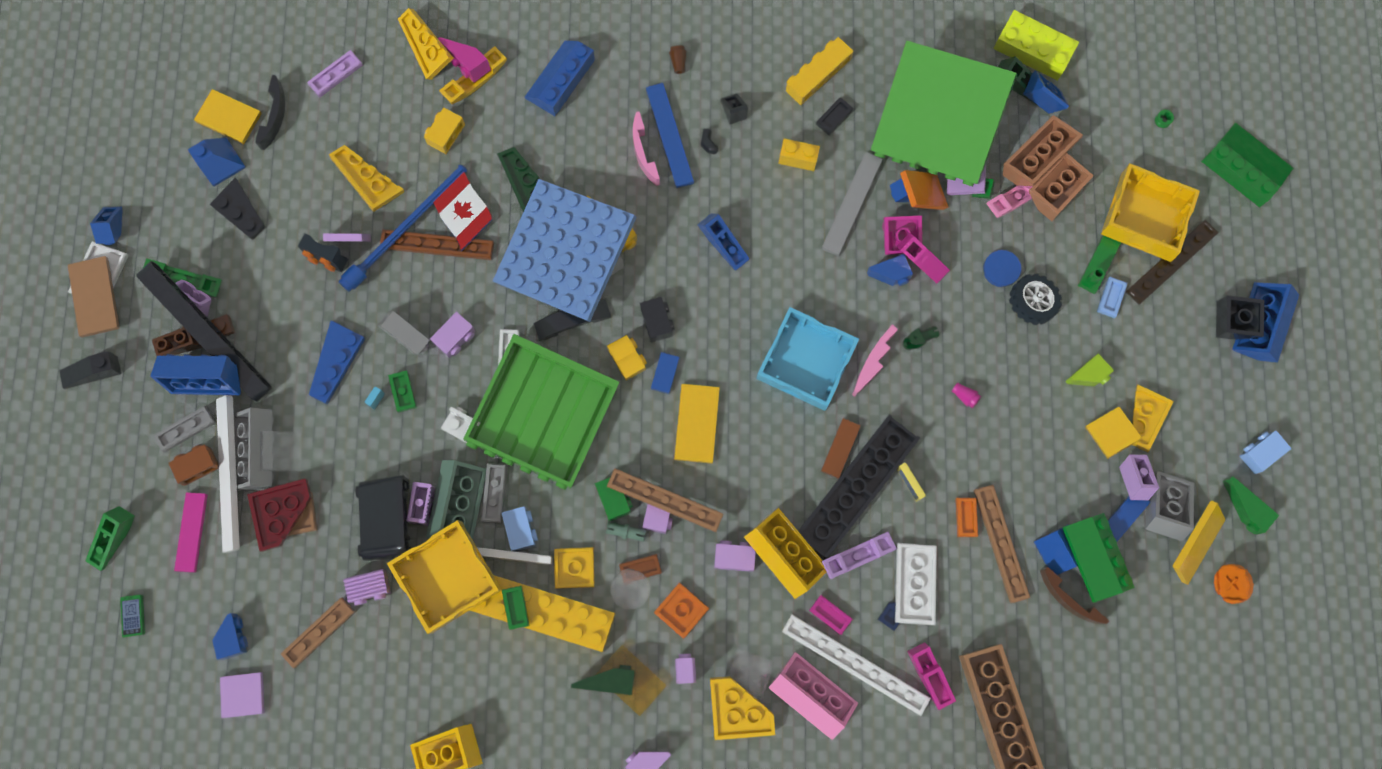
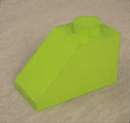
(1092, 373)

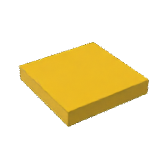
(1113, 432)
(574, 568)

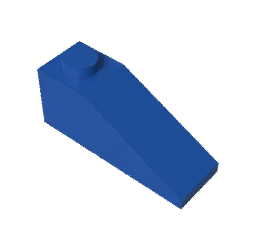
(723, 240)

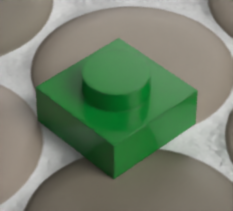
(988, 189)

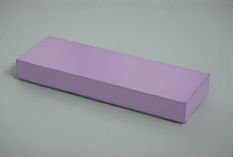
(335, 73)

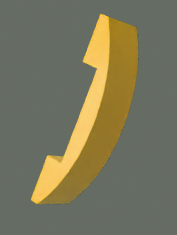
(463, 87)

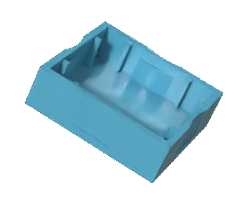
(807, 359)

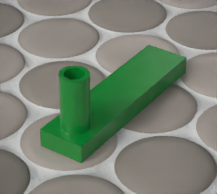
(1099, 264)

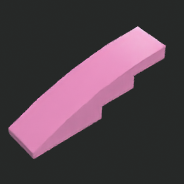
(872, 366)

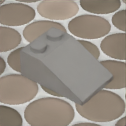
(1171, 507)

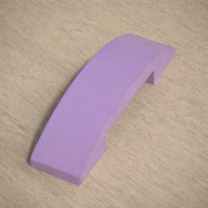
(859, 555)

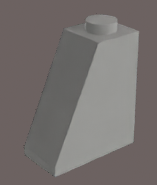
(403, 333)

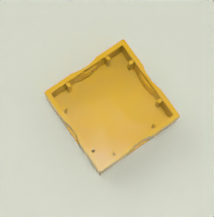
(1150, 212)
(444, 577)

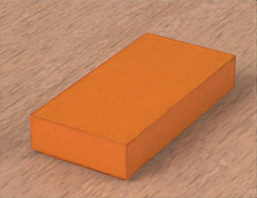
(966, 517)

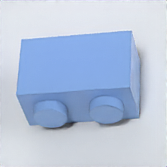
(1265, 451)
(519, 529)

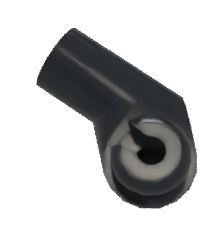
(707, 144)

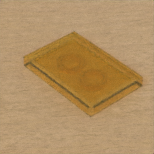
(646, 683)

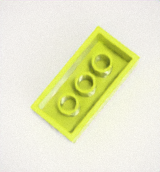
(1036, 45)

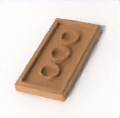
(93, 296)

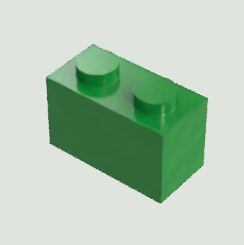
(613, 501)

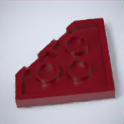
(277, 512)

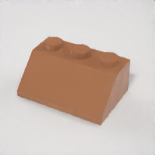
(1059, 186)

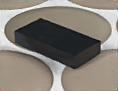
(834, 116)

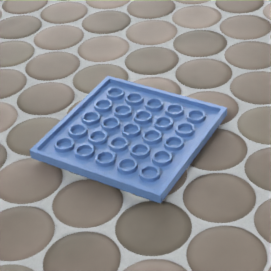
(564, 249)

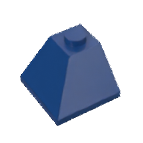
(216, 159)

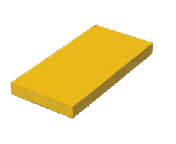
(696, 423)
(1199, 542)

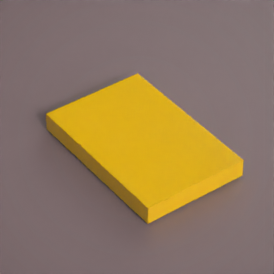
(227, 116)

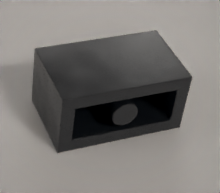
(656, 319)

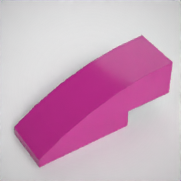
(931, 675)

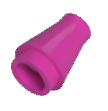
(966, 395)

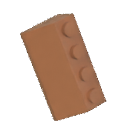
(1040, 152)

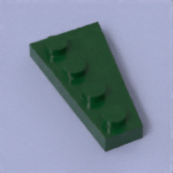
(519, 174)

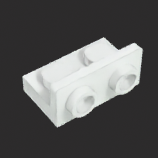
(457, 423)

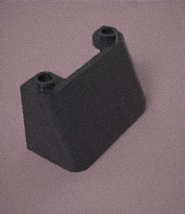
(383, 518)

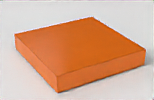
(681, 610)

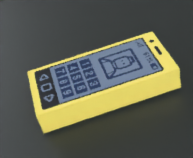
(911, 482)

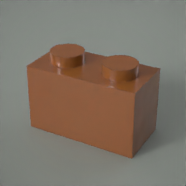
(194, 464)

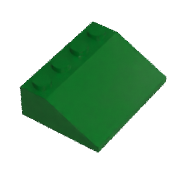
(1248, 165)

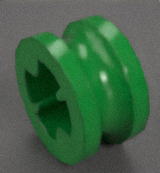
(1158, 119)

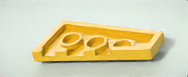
(425, 45)
(367, 181)

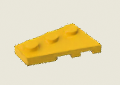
(1148, 415)

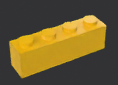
(819, 70)

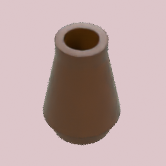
(678, 58)

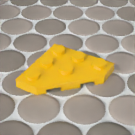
(738, 712)

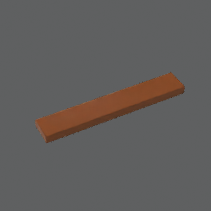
(440, 245)

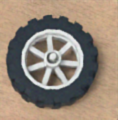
(1025, 305)

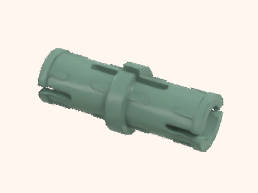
(626, 531)

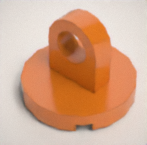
(1233, 583)

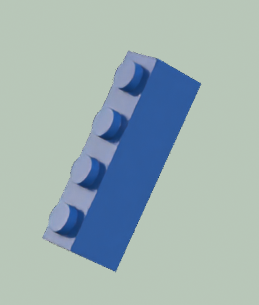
(561, 76)
(1279, 308)
(197, 374)

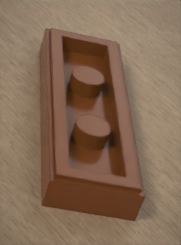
(840, 448)

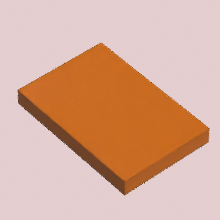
(924, 190)

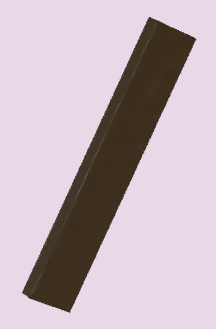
(1164, 269)

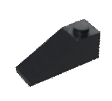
(90, 369)

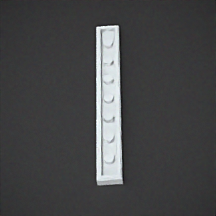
(227, 474)
(856, 665)

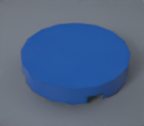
(1002, 268)

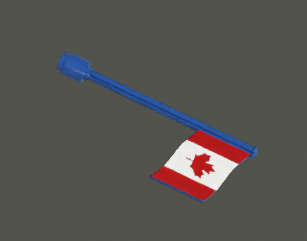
(459, 209)

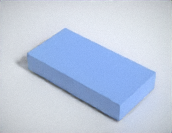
(1112, 297)

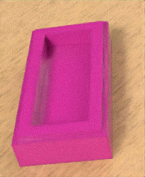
(830, 614)

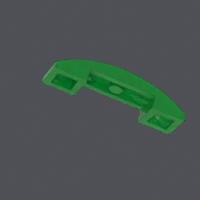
(204, 283)

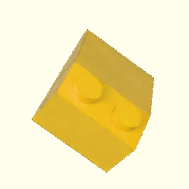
(448, 750)

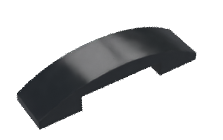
(267, 133)
(562, 321)

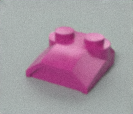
(897, 229)

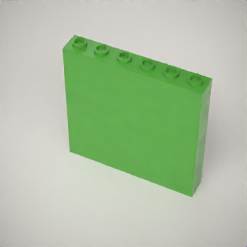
(943, 113)

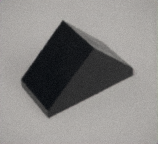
(734, 108)

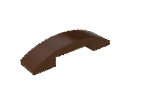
(1052, 583)

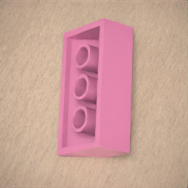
(814, 696)

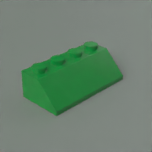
(1098, 557)

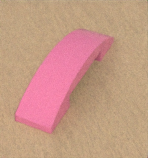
(648, 168)
(1010, 200)

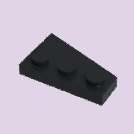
(237, 208)

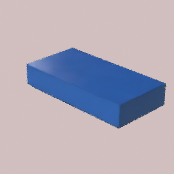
(665, 373)

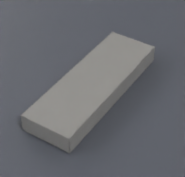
(184, 429)
(494, 493)

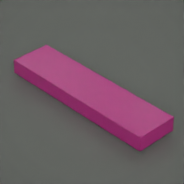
(190, 532)

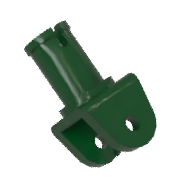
(918, 338)

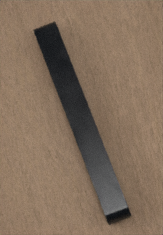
(202, 328)

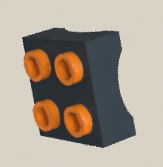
(324, 254)

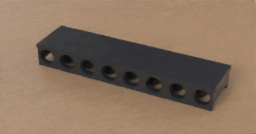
(857, 486)

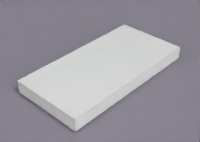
(915, 584)

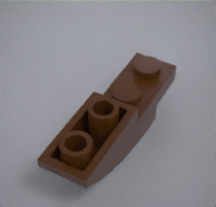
(182, 341)

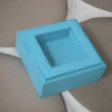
(374, 397)

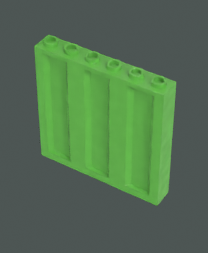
(541, 412)

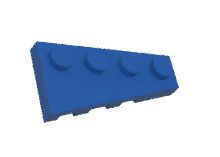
(335, 358)

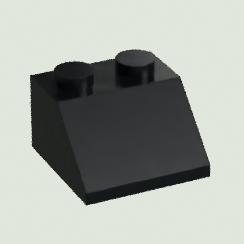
(1239, 318)

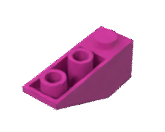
(467, 58)
(923, 258)

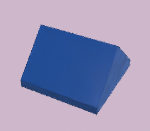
(1045, 94)
(1056, 551)

